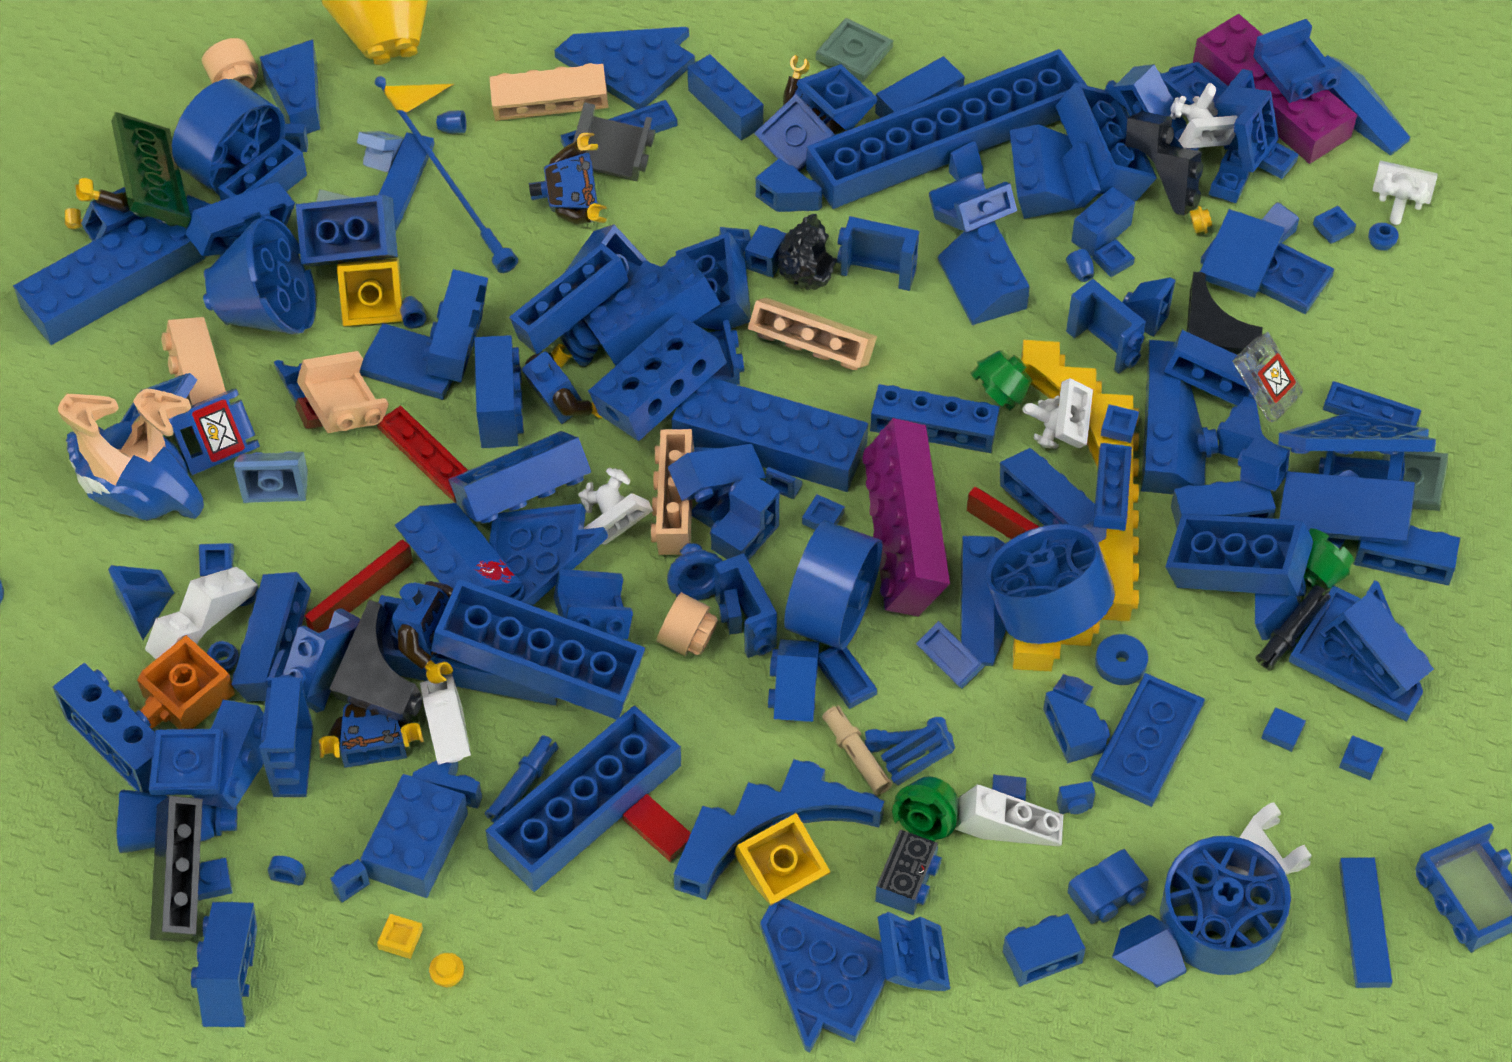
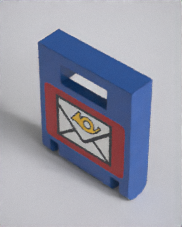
(218, 429)

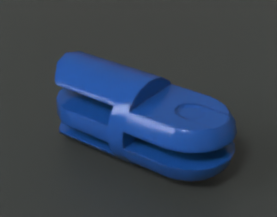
(581, 342)

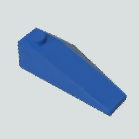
(1373, 116)
(980, 621)

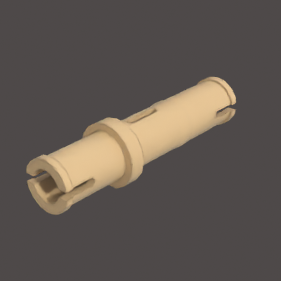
(849, 739)

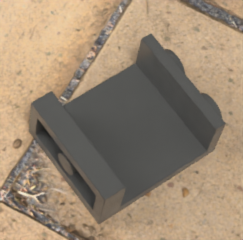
(619, 144)

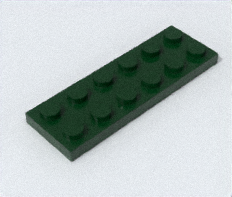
(149, 170)

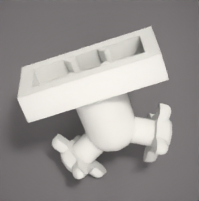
(1203, 128)
(1403, 184)
(1067, 420)
(617, 511)

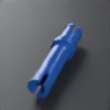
(530, 768)

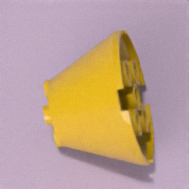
(381, 26)

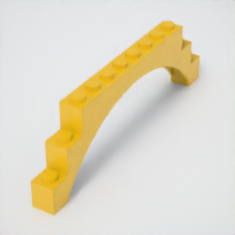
(1047, 372)

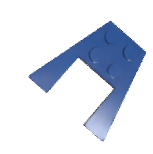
(1186, 81)

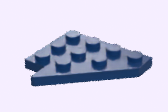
(634, 61)
(1357, 433)
(542, 542)
(1324, 658)
(824, 970)

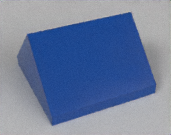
(839, 95)

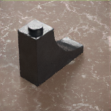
(1214, 324)
(367, 679)

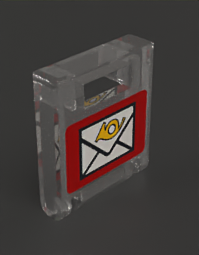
(1271, 379)

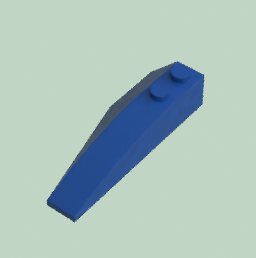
(1170, 428)

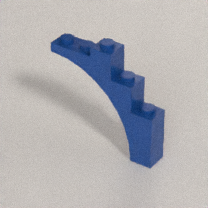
(803, 792)

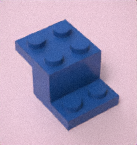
(1255, 122)

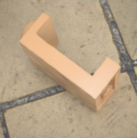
(340, 393)

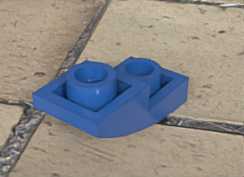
(1230, 178)

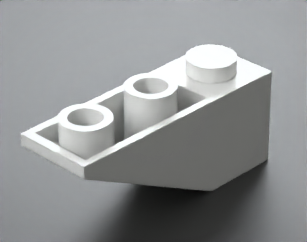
(445, 720)
(1007, 818)

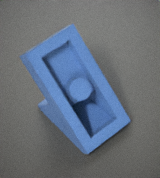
(380, 149)

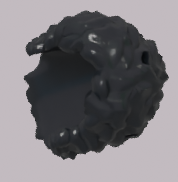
(804, 255)

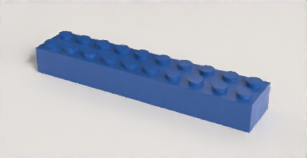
(926, 133)

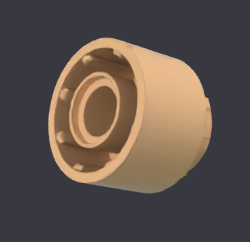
(231, 60)
(687, 626)

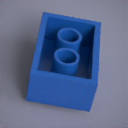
(346, 230)
(498, 391)
(414, 835)

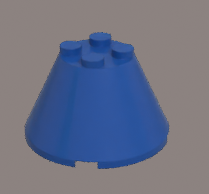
(262, 281)

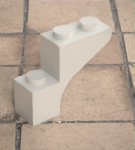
(203, 606)

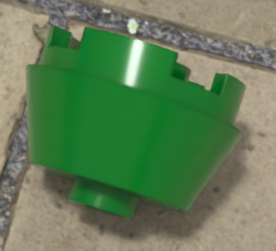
(1003, 378)
(1326, 562)
(927, 808)

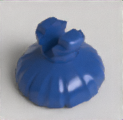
(693, 572)

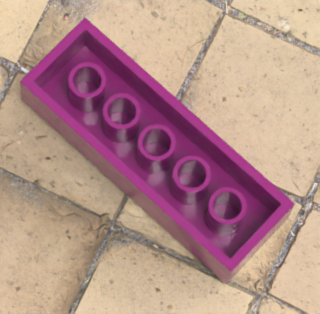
(1306, 125)
(906, 517)

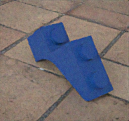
(1241, 438)

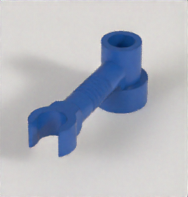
(878, 740)

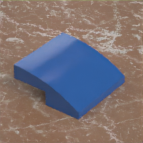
(913, 952)

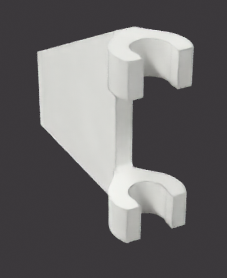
(1265, 819)

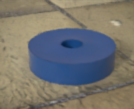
(1121, 672)

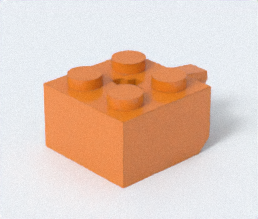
(183, 686)

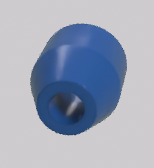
(452, 122)
(1081, 265)
(412, 312)

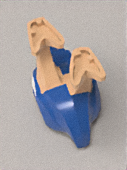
(131, 463)

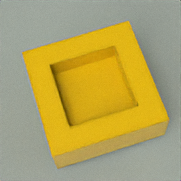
(400, 936)

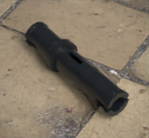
(1284, 638)

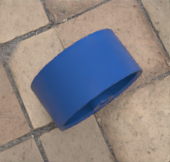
(224, 132)
(1050, 583)
(833, 584)
(1226, 904)

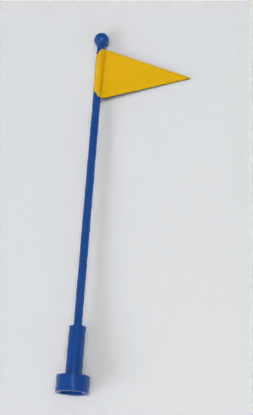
(405, 99)

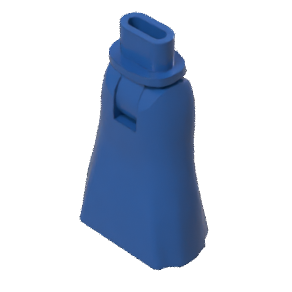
(138, 820)

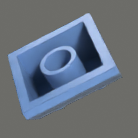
(272, 476)

